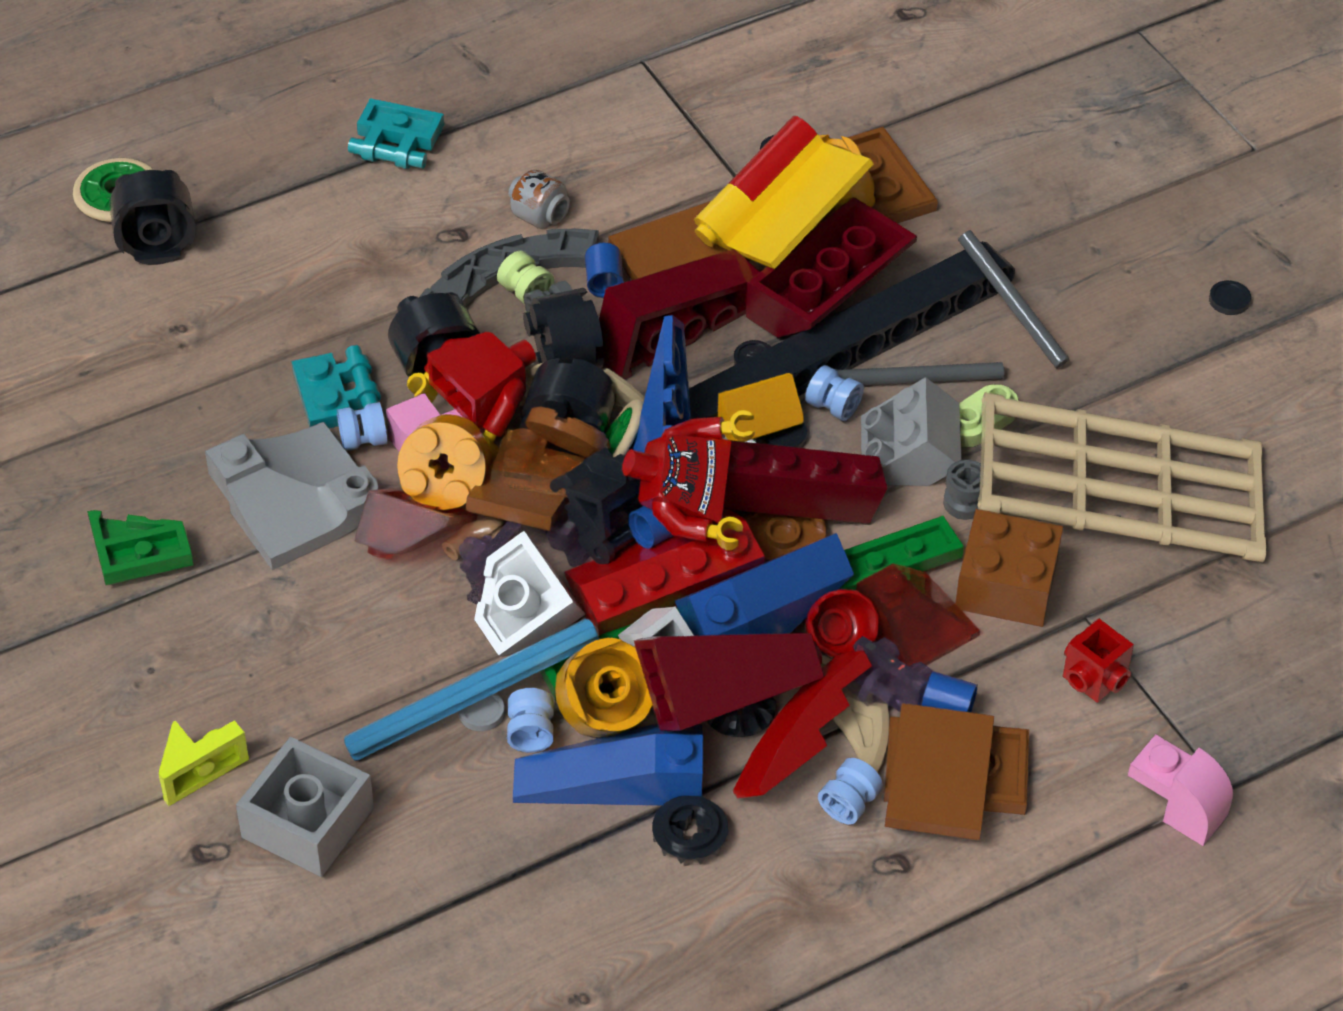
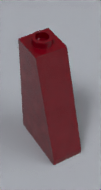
(716, 674)

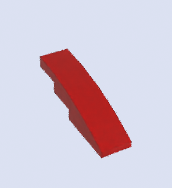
(795, 730)

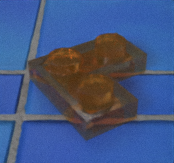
(523, 463)

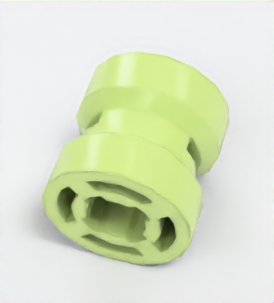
(521, 275)

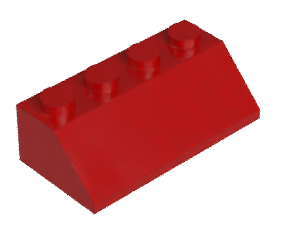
(658, 576)

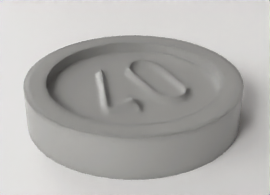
(483, 714)

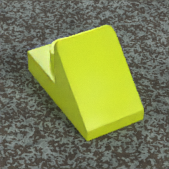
(192, 765)

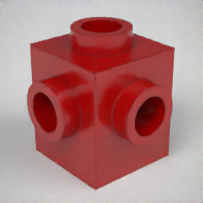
(1098, 661)

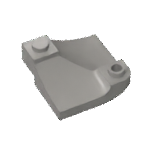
(291, 490)

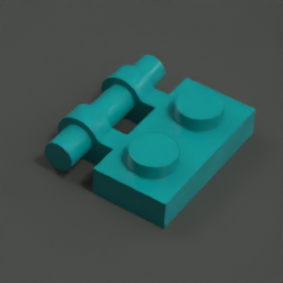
(396, 124)
(322, 382)

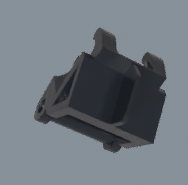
(594, 493)

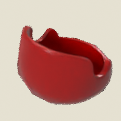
(841, 620)

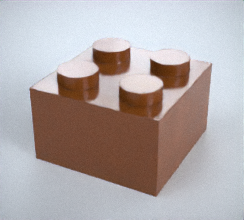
(1008, 567)

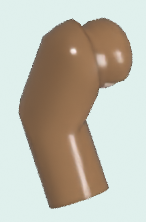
(477, 529)

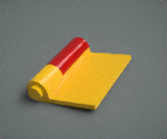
(780, 194)

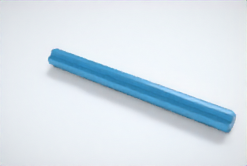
(470, 690)

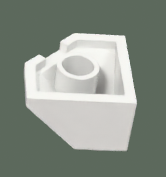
(523, 598)

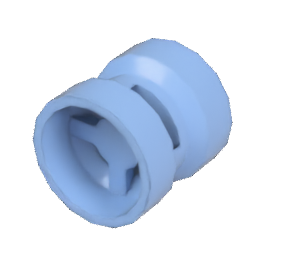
(834, 393)
(371, 424)
(529, 712)
(854, 786)

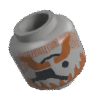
(539, 199)

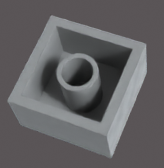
(305, 806)

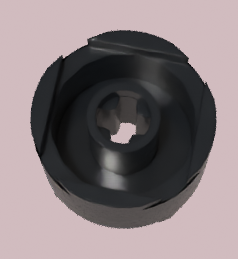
(152, 216)
(425, 325)
(564, 327)
(573, 391)

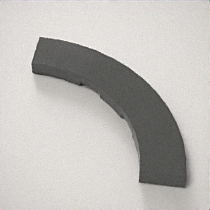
(479, 269)

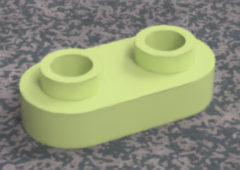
(971, 410)

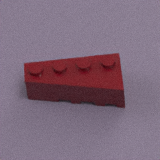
(697, 293)

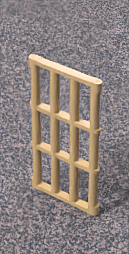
(1162, 466)

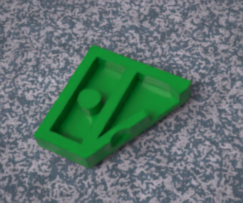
(138, 546)

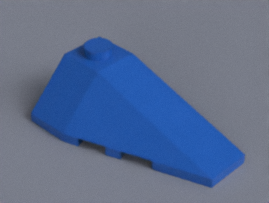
(668, 387)
(769, 596)
(617, 769)

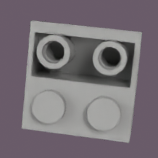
(914, 434)

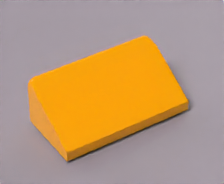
(771, 402)

